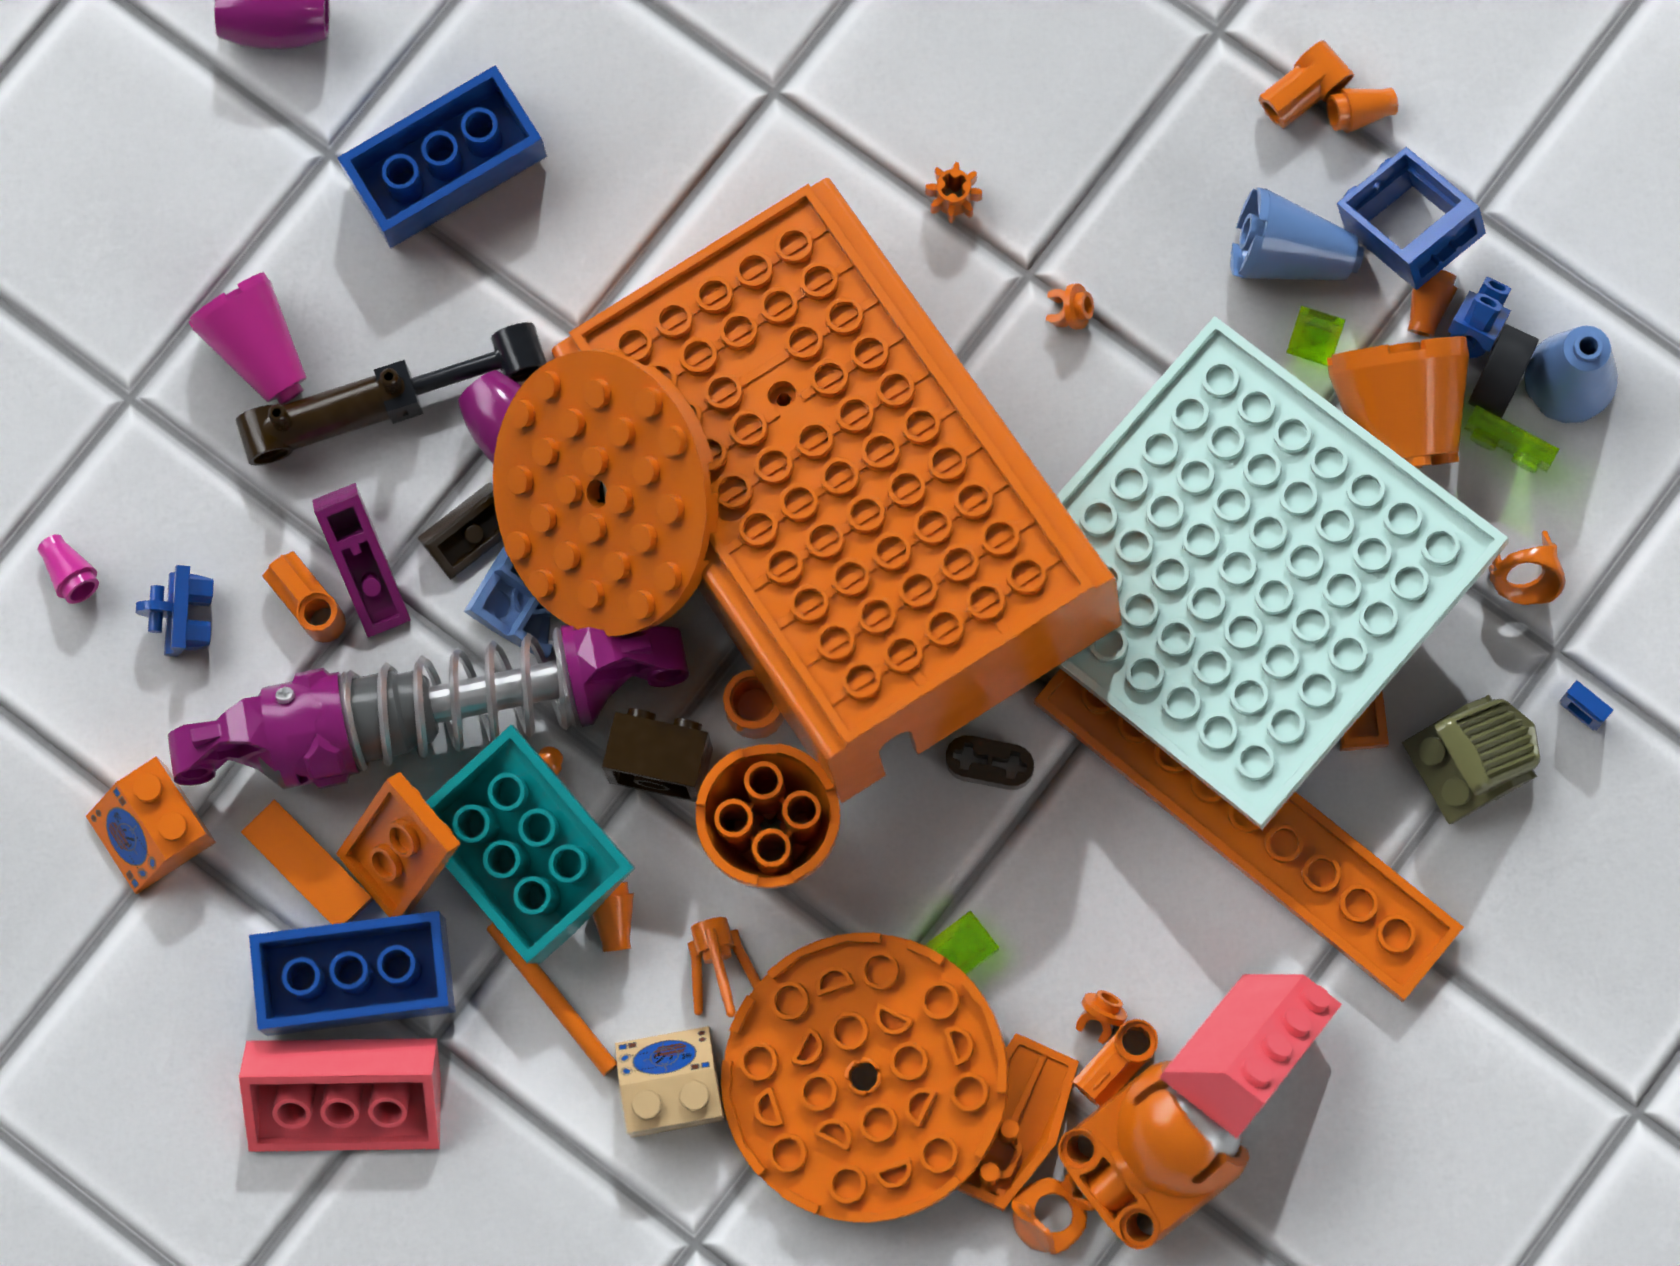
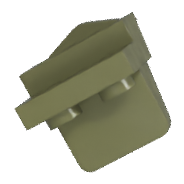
(1475, 755)

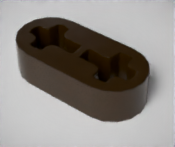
(992, 751)

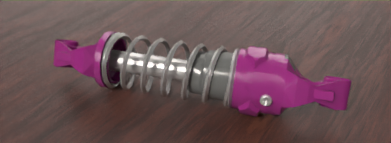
(337, 723)

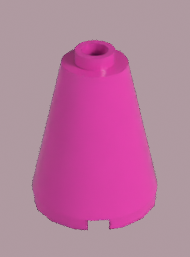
(253, 338)

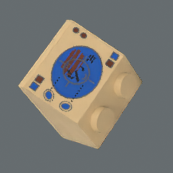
(669, 1082)

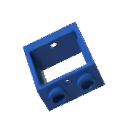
(1436, 245)

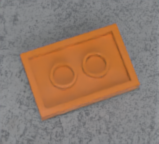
(398, 847)

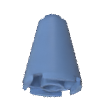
(1291, 242)
(1572, 375)

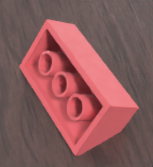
(1249, 1046)
(341, 1094)

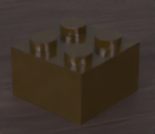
(657, 754)

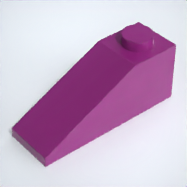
(361, 559)

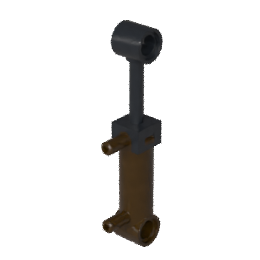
(276, 430)

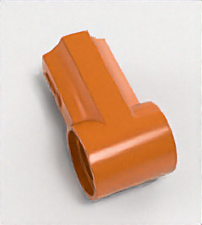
(1313, 79)
(304, 596)
(1114, 1065)

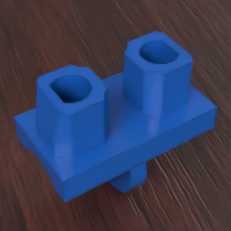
(1482, 317)
(183, 590)

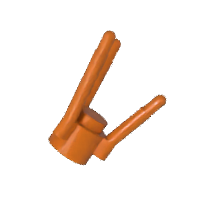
(713, 942)

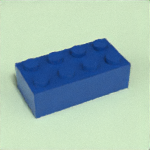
(443, 156)
(351, 973)

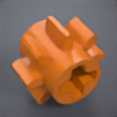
(955, 180)

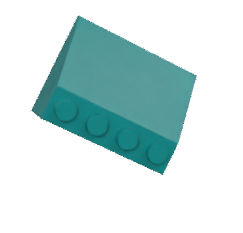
(526, 846)

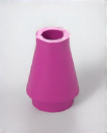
(68, 571)

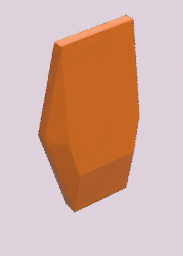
(1031, 1122)

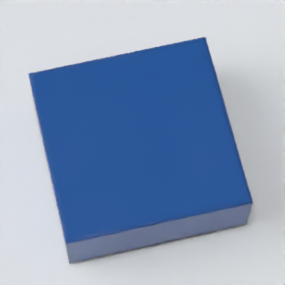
(1586, 706)

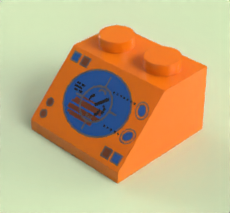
(148, 825)

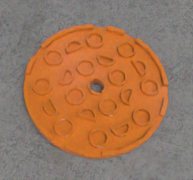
(634, 431)
(934, 1092)

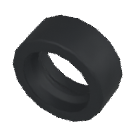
(1503, 370)

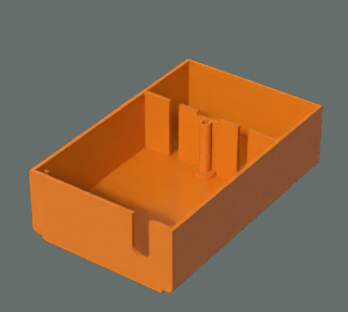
(874, 510)

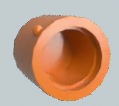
(750, 707)

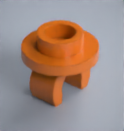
(1077, 307)
(1103, 1008)

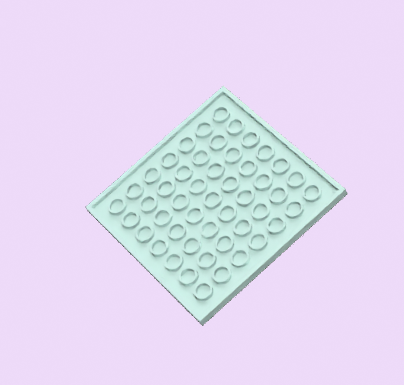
(1260, 569)

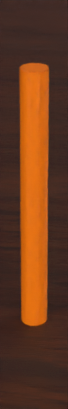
(558, 1005)

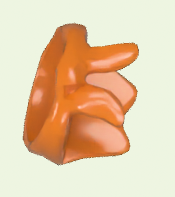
(1541, 590)
(1036, 1234)

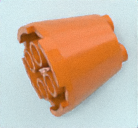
(1407, 395)
(767, 786)

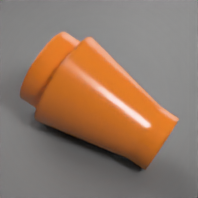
(1356, 108)
(1431, 303)
(614, 919)

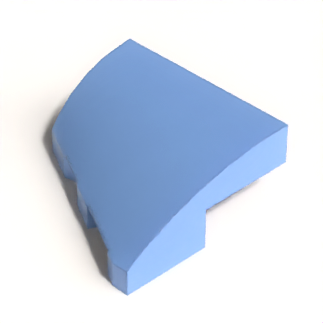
(509, 607)

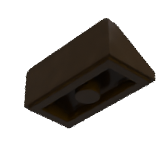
(464, 533)

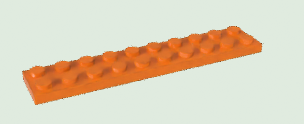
(1295, 858)

